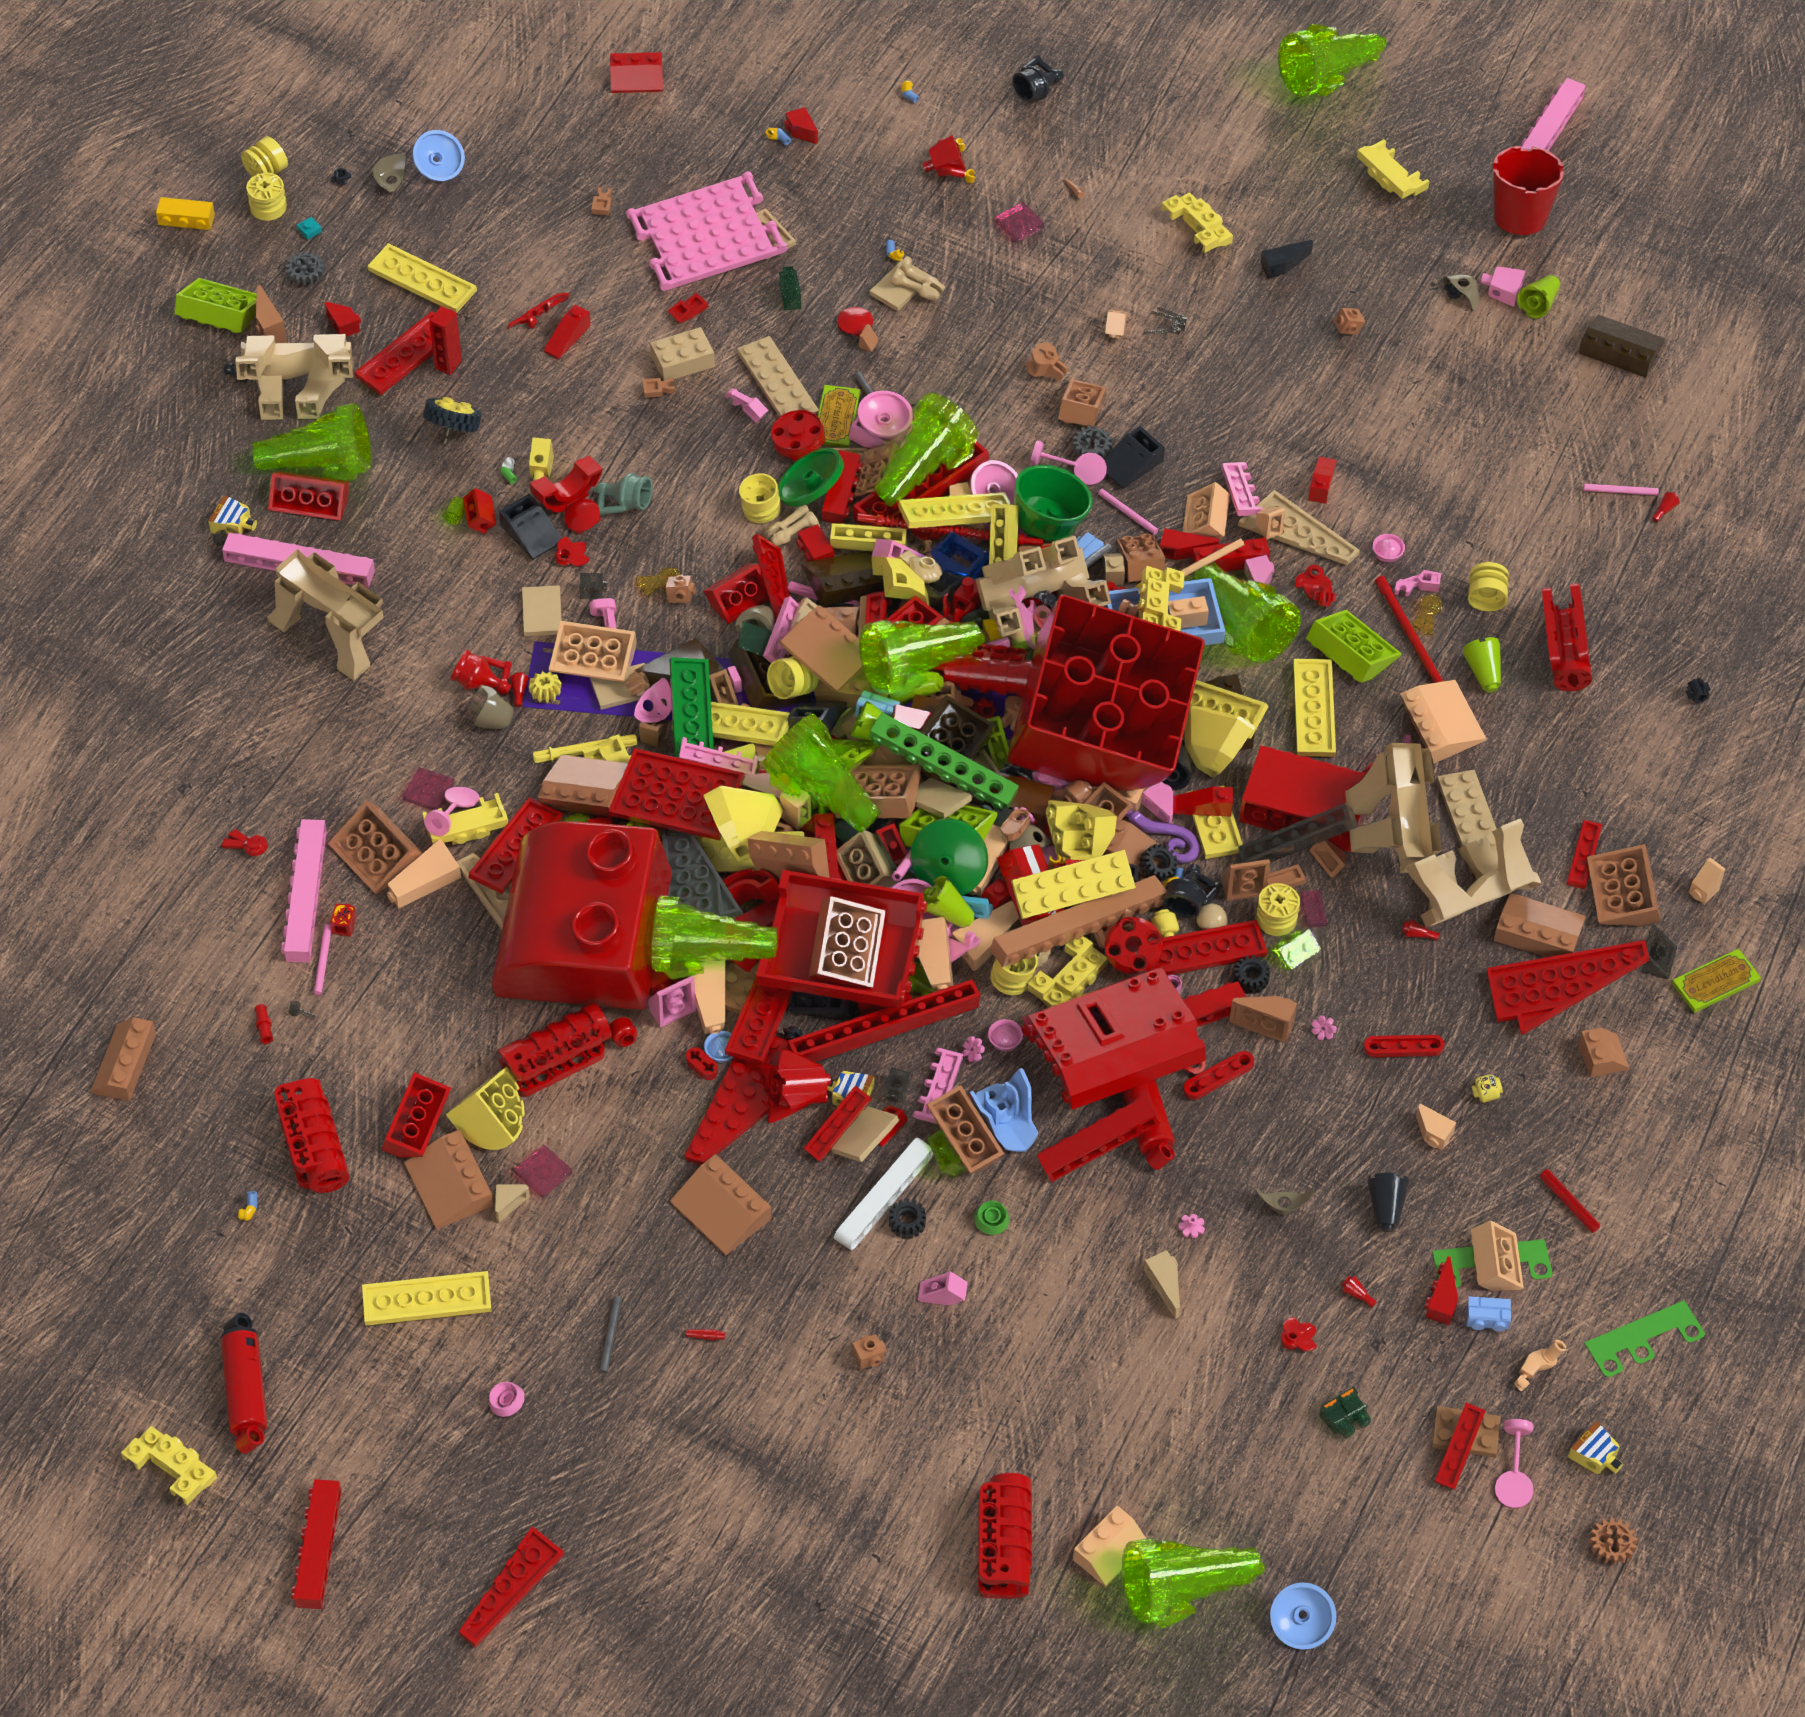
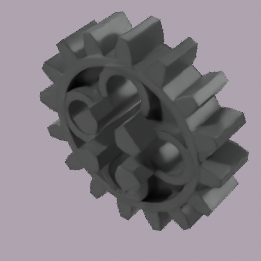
(300, 273)
(1083, 440)

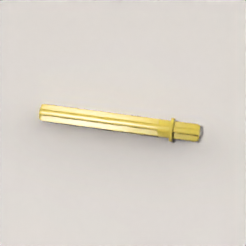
(577, 749)

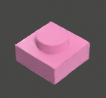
(735, 679)

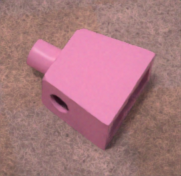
(1504, 284)

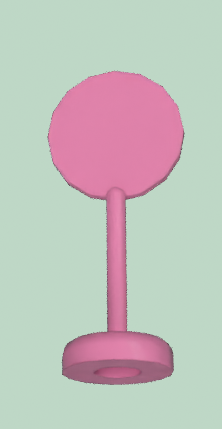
(1088, 467)
(437, 821)
(1514, 1487)

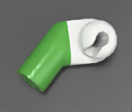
(507, 469)

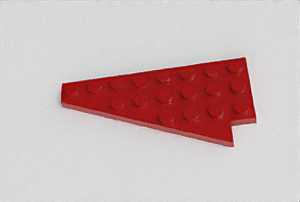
(1549, 985)
(735, 1107)

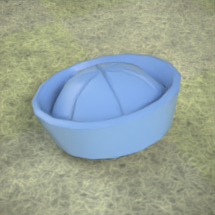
(715, 1046)

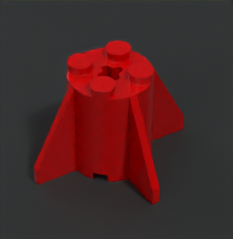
(794, 1084)

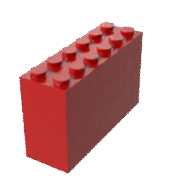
(1293, 788)

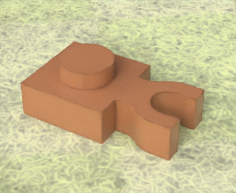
(602, 203)
(655, 387)

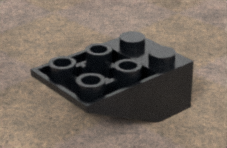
(1133, 457)
(529, 526)
(826, 711)

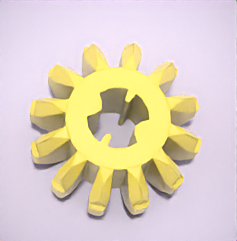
(545, 686)

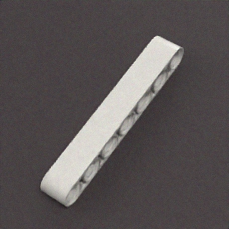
(884, 1194)

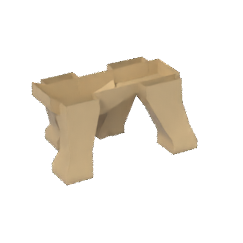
(269, 363)
(1037, 569)
(349, 609)
(1403, 774)
(1493, 875)

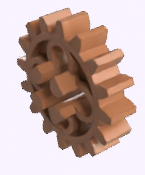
(1604, 1532)

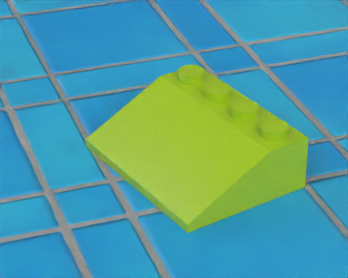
(216, 305)
(1352, 645)
(976, 817)

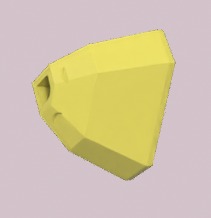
(899, 579)
(1214, 738)
(741, 815)
(1080, 829)

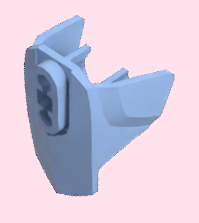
(1008, 1112)

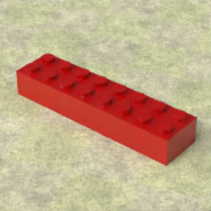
(933, 486)

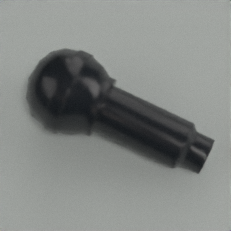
(230, 369)

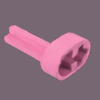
(605, 608)

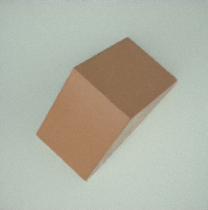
(721, 688)
(652, 732)

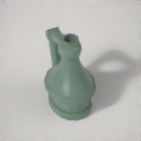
(629, 492)

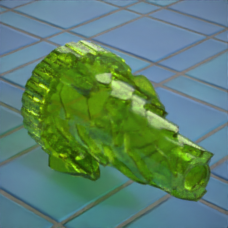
(1316, 58)
(937, 436)
(333, 442)
(1257, 617)
(902, 650)
(809, 762)
(692, 936)
(1169, 1575)

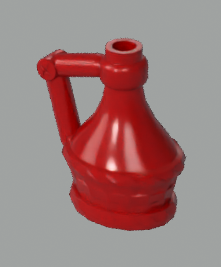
(475, 671)

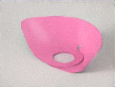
(655, 693)

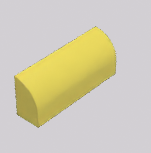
(1003, 532)
(863, 537)

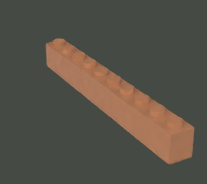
(1077, 922)

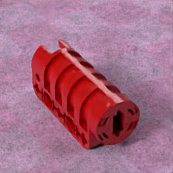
(1567, 641)
(989, 669)
(554, 1047)
(315, 1133)
(1009, 1536)

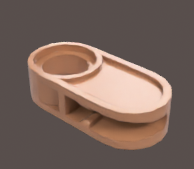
(1013, 828)

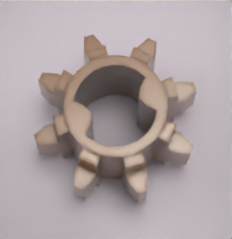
(637, 683)

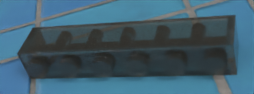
(1300, 835)

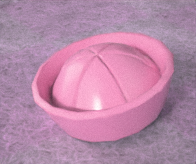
(1388, 547)
(1005, 1035)
(506, 1399)

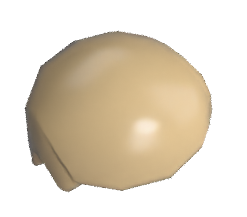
(1211, 917)

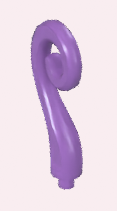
(1152, 827)

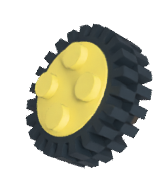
(452, 416)

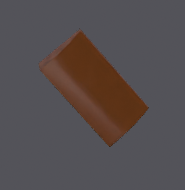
(1030, 795)

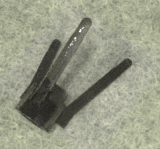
(1178, 322)

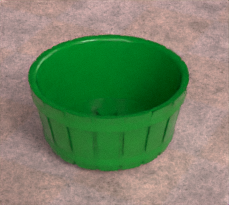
(1050, 502)

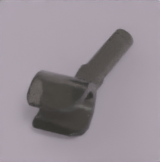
(294, 1010)

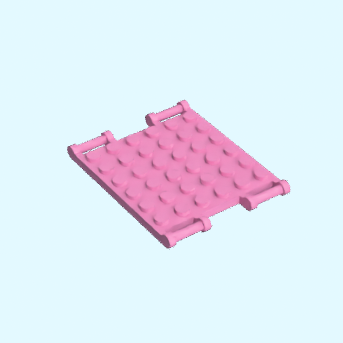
(706, 232)

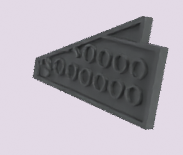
(695, 877)

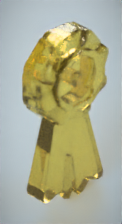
(651, 583)
(1430, 606)

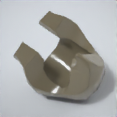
(759, 616)
(494, 712)

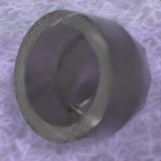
(220, 537)

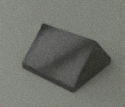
(1660, 952)

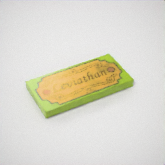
(838, 413)
(1716, 980)

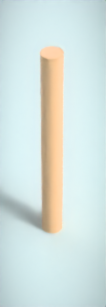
(1214, 556)

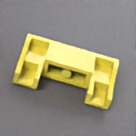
(1389, 172)
(1201, 219)
(1155, 595)
(609, 750)
(474, 823)
(1073, 977)
(173, 1458)

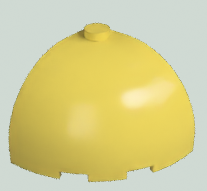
(491, 1113)

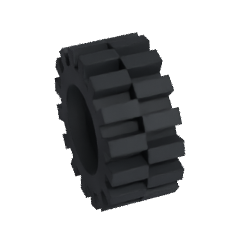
(1162, 853)
(1252, 965)
(907, 1208)

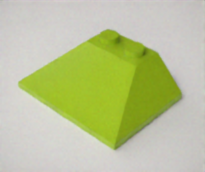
(854, 751)

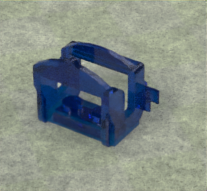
(957, 545)

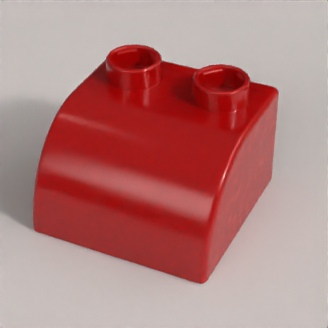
(1105, 698)
(582, 915)

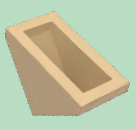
(509, 1198)

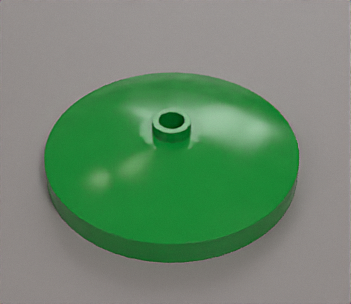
(810, 477)
(956, 842)

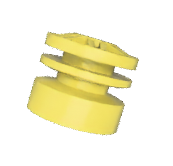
(264, 157)
(266, 196)
(760, 498)
(1488, 586)
(790, 678)
(1277, 909)
(1013, 978)

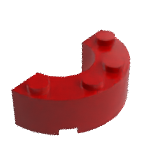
(573, 487)
(752, 885)

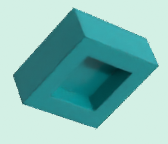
(309, 228)

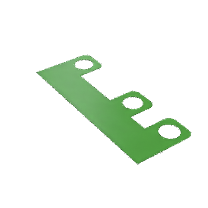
(1531, 1251)
(1637, 1332)

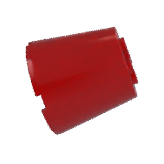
(1525, 188)

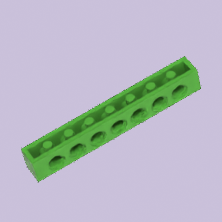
(939, 752)

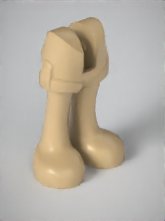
(928, 287)
(780, 534)

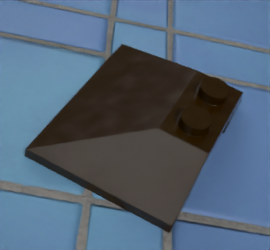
(660, 667)

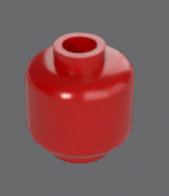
(623, 1032)

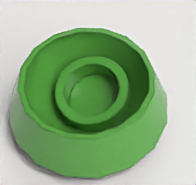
(991, 1218)

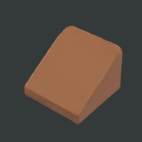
(868, 339)

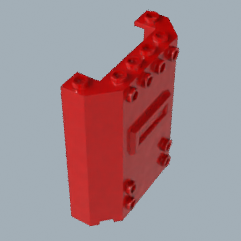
(797, 926)
(1149, 1037)

